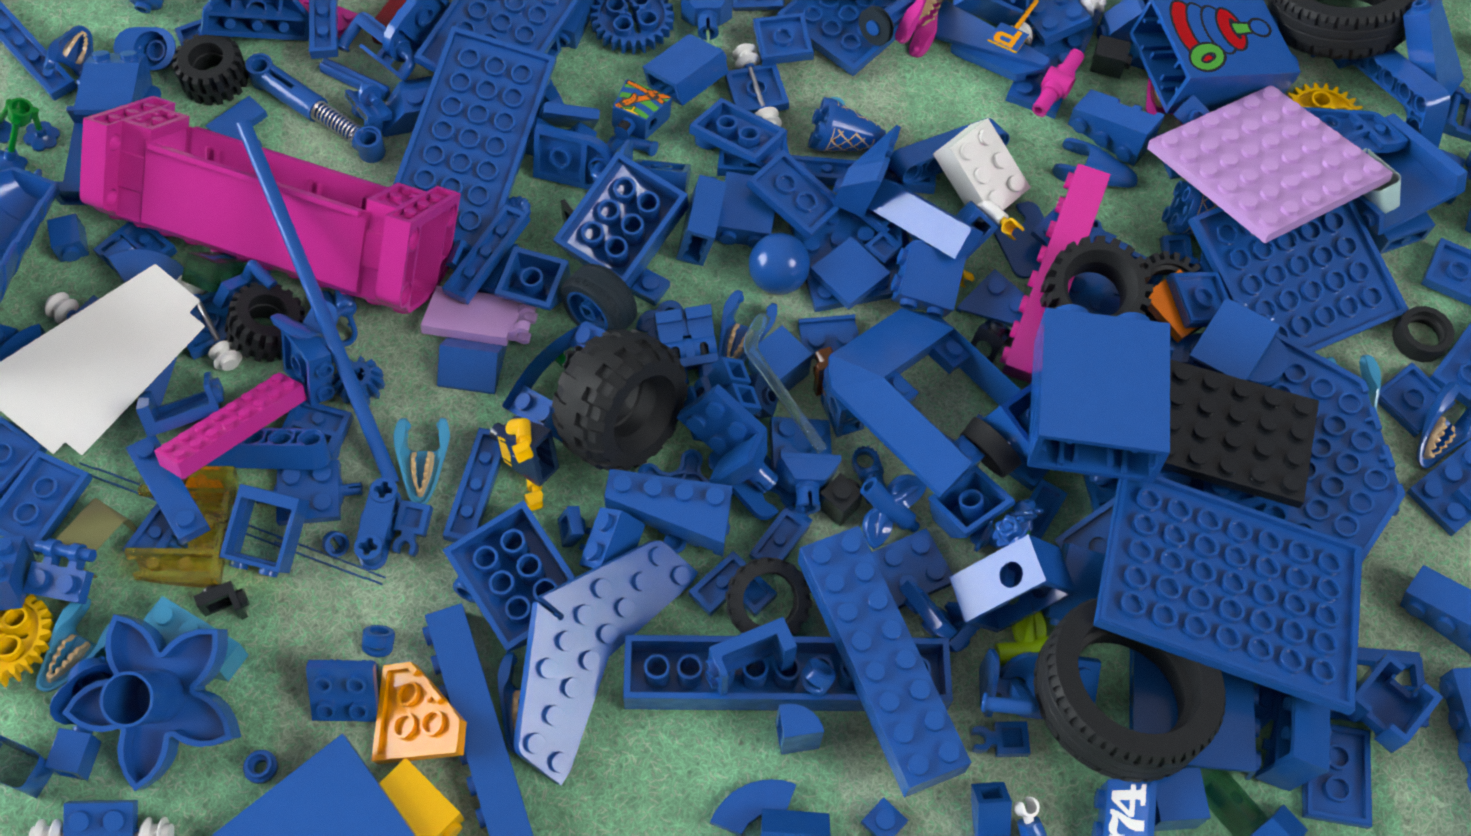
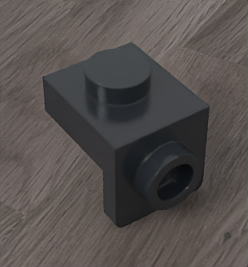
(219, 597)

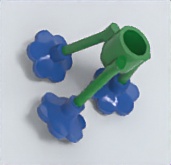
(39, 134)

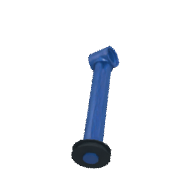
(879, 23)

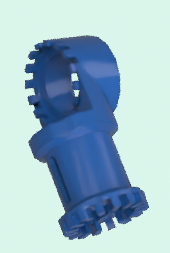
(875, 470)

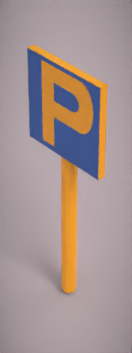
(1010, 37)

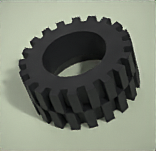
(1105, 260)

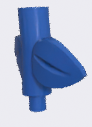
(890, 507)

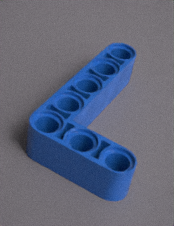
(1417, 91)

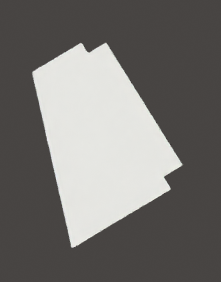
(97, 361)

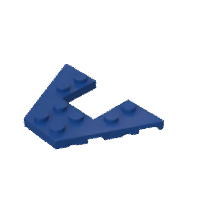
(1000, 299)

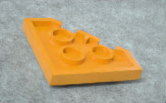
(414, 718)

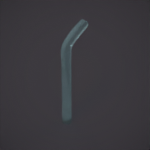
(753, 353)

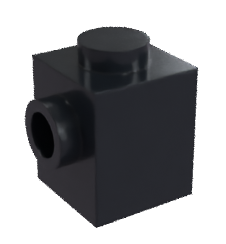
(1111, 57)
(840, 499)

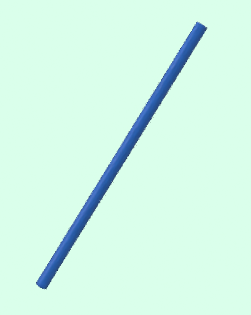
(316, 300)

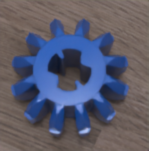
(369, 377)

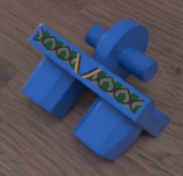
(368, 105)

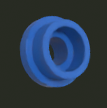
(253, 760)

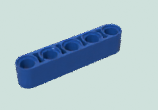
(917, 160)
(279, 450)

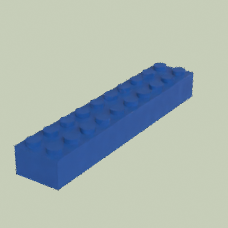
(671, 669)

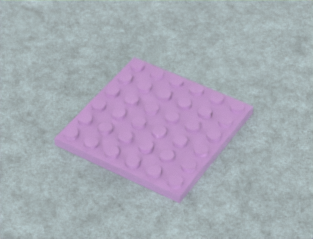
(1269, 162)

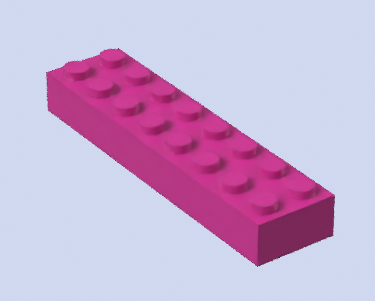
(230, 425)

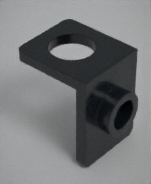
(994, 333)

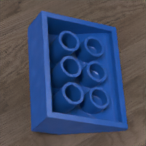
(623, 219)
(506, 569)

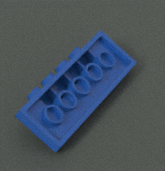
(1447, 491)

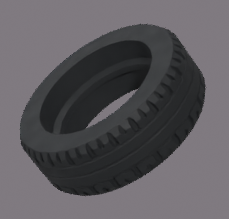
(1341, 31)
(1101, 741)

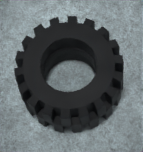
(212, 84)
(259, 302)

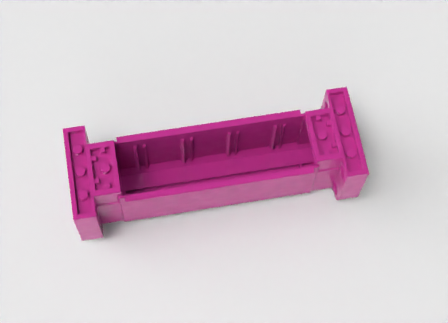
(202, 188)

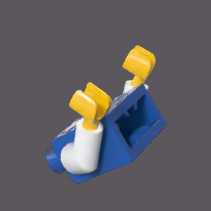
(986, 217)

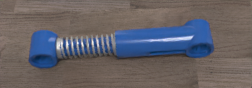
(314, 107)

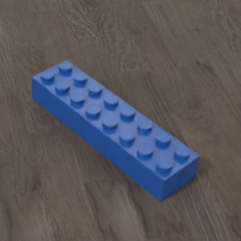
(883, 662)

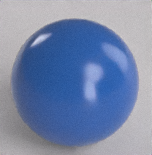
(779, 264)

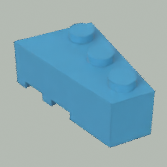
(174, 621)

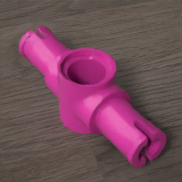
(1058, 82)

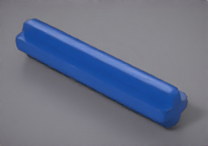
(350, 76)

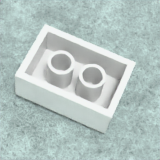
(981, 166)

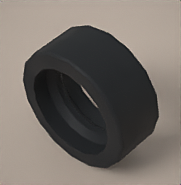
(1414, 349)

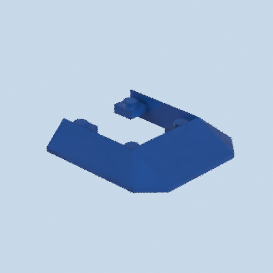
(869, 384)

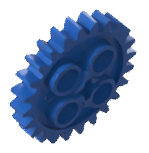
(615, 24)

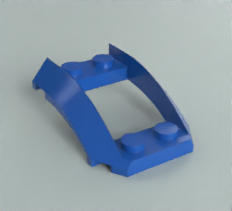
(527, 402)

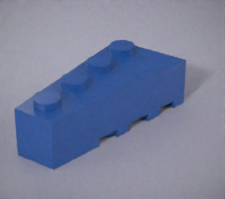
(674, 506)
(1441, 605)

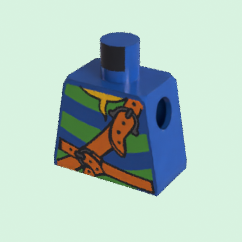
(639, 111)

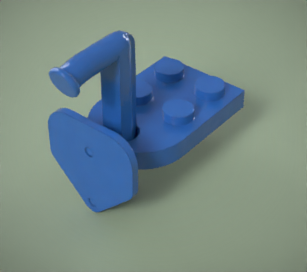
(401, 36)
(579, 157)
(1018, 694)

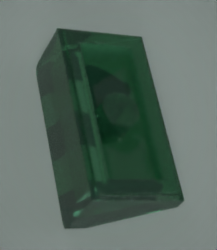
(1232, 804)

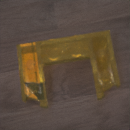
(199, 564)

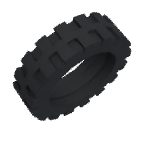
(757, 567)

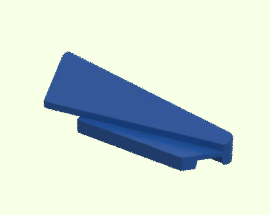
(970, 42)

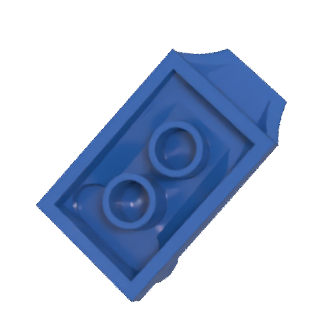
(739, 133)

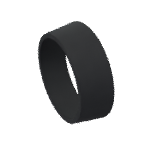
(998, 453)

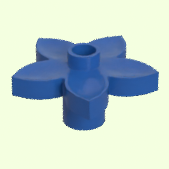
(156, 697)

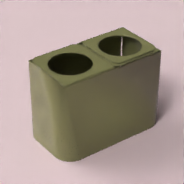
(94, 526)

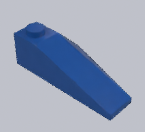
(1013, 420)

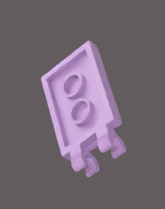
(482, 320)

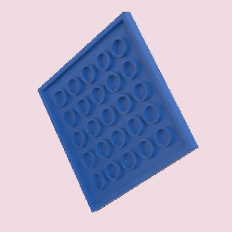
(1313, 280)

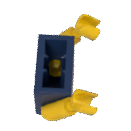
(530, 452)

